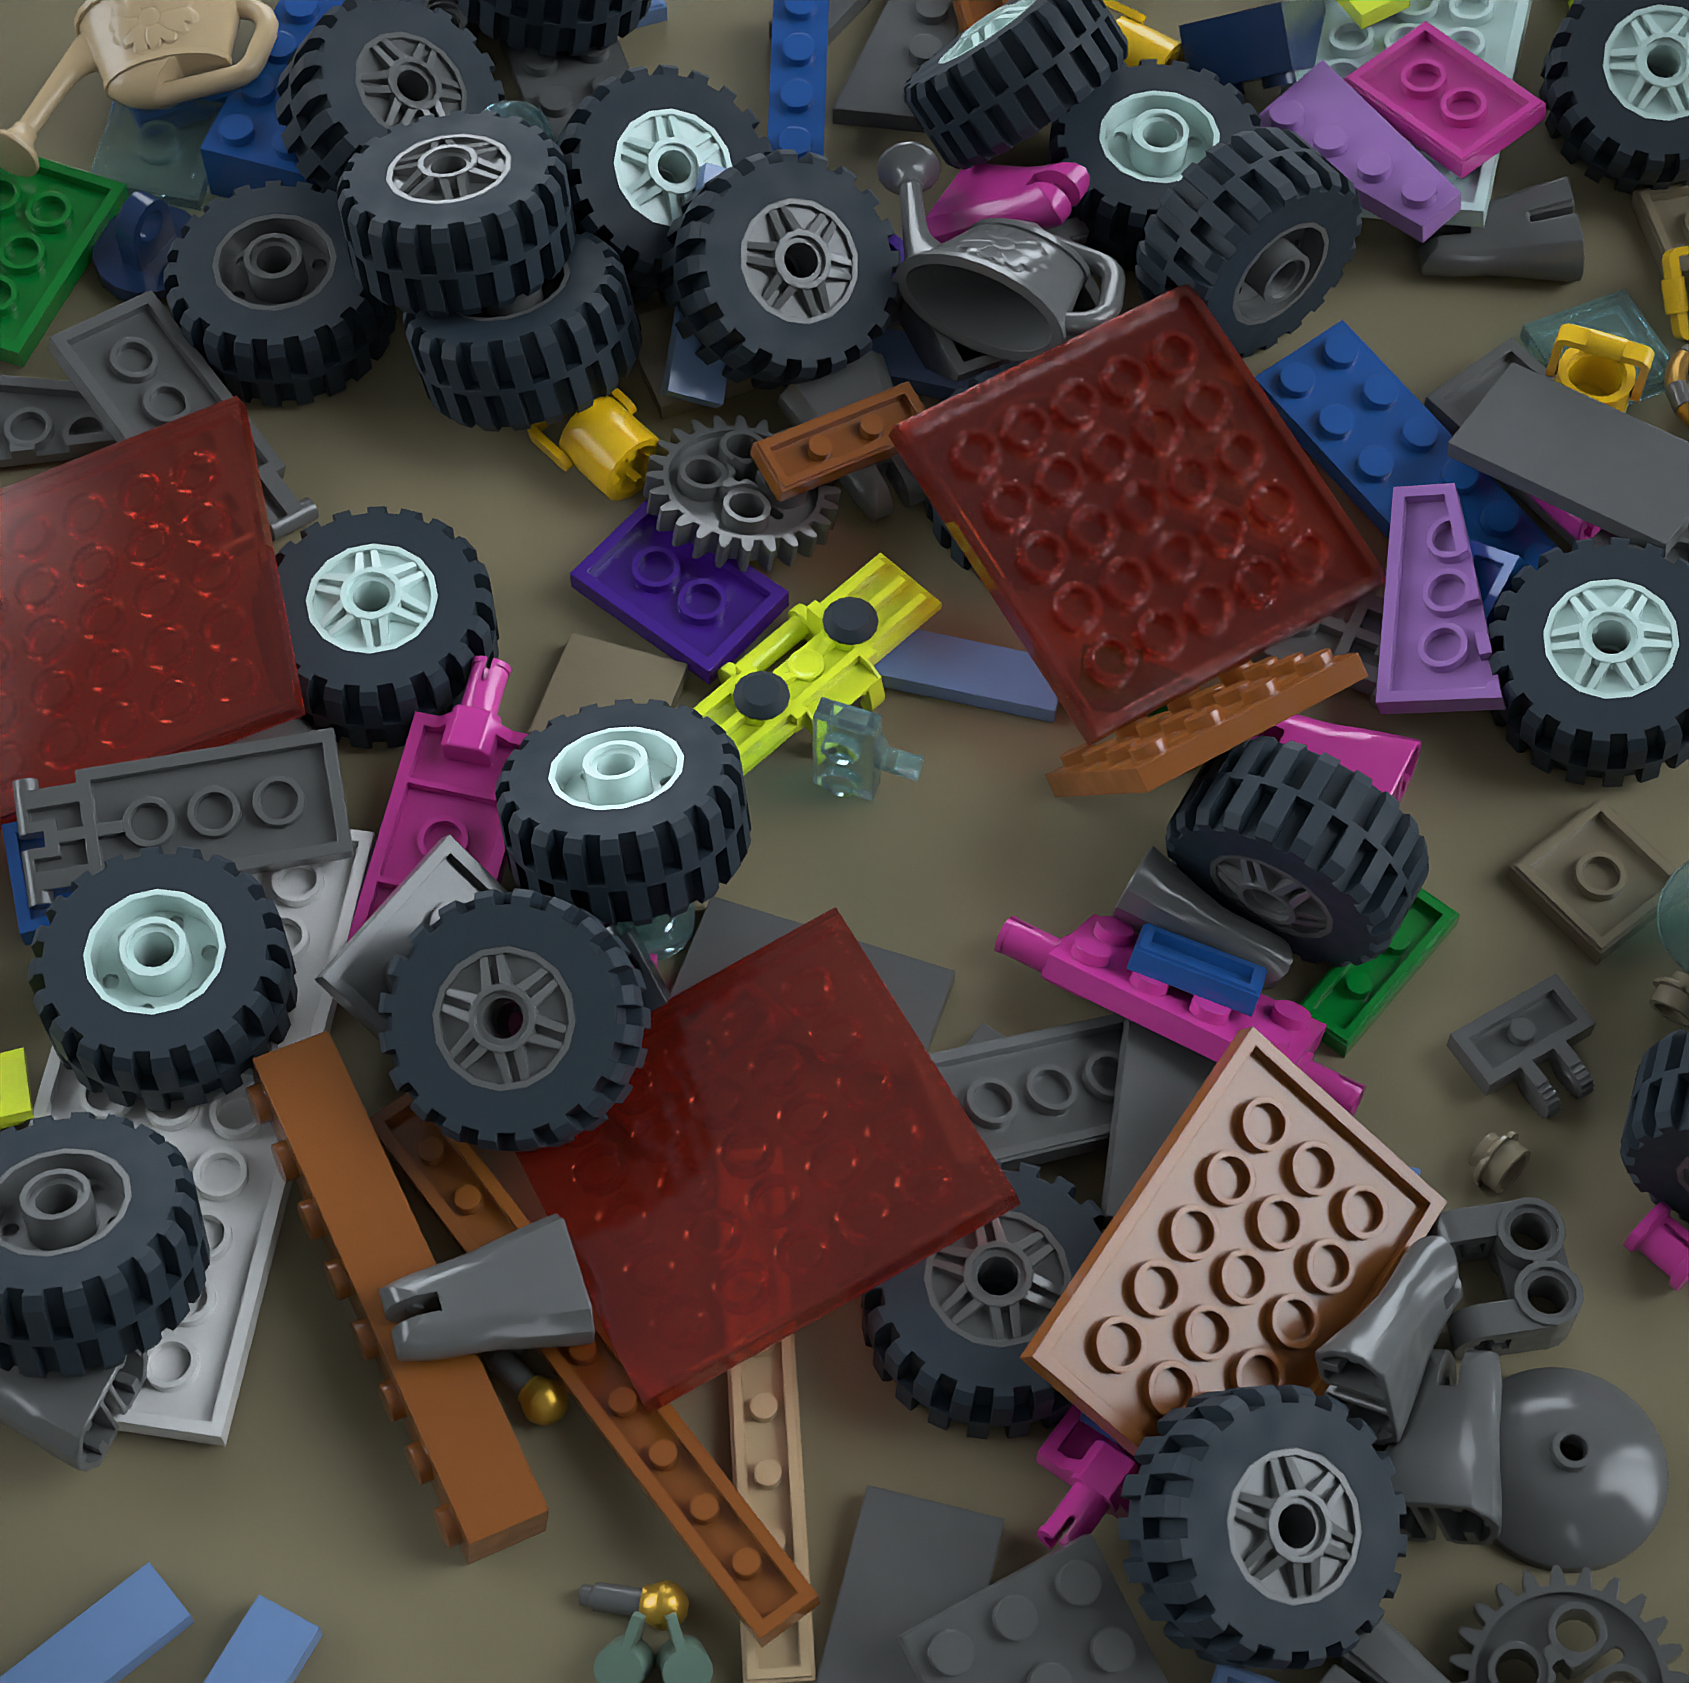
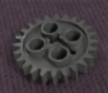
(721, 503)
(1527, 1631)

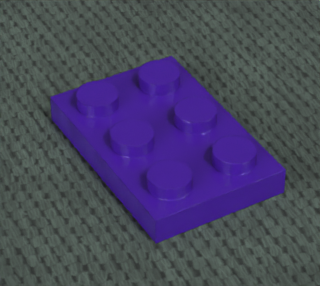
(678, 601)

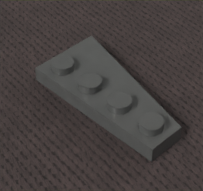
(899, 44)
(46, 422)

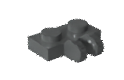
(1520, 1037)

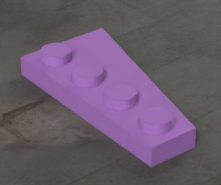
(1382, 165)
(1433, 611)

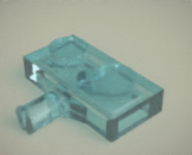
(854, 752)

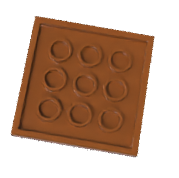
(1204, 724)

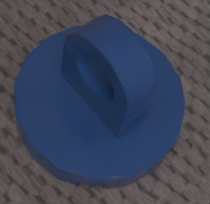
(136, 244)

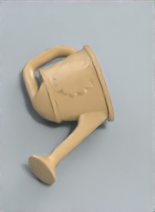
(148, 58)

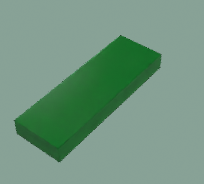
(1355, 996)

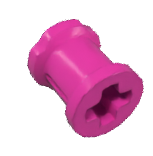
(1663, 1243)

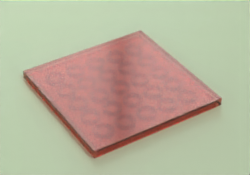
(1138, 511)
(140, 604)
(765, 1163)

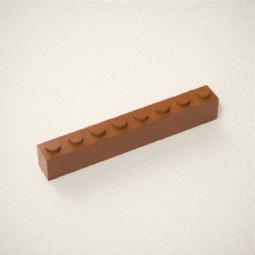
(372, 1240)

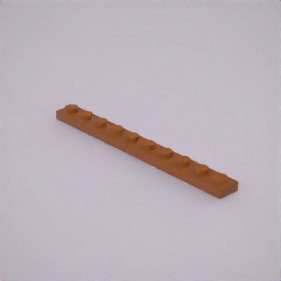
(653, 1447)

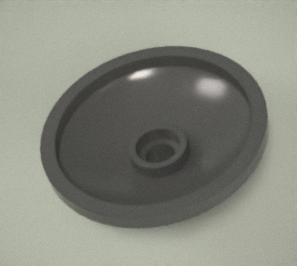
(1582, 1509)

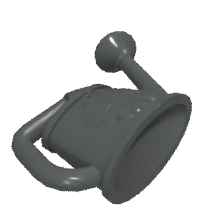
(1002, 281)

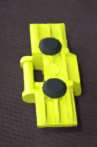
(843, 644)

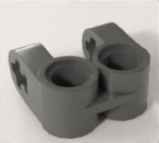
(1512, 1323)

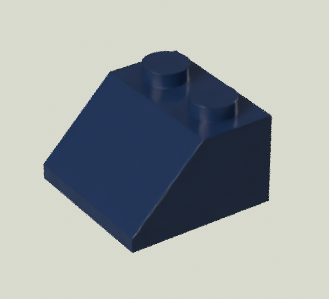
(1256, 43)

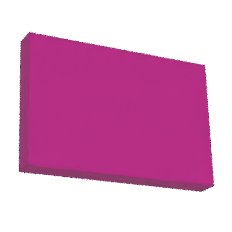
(1446, 99)

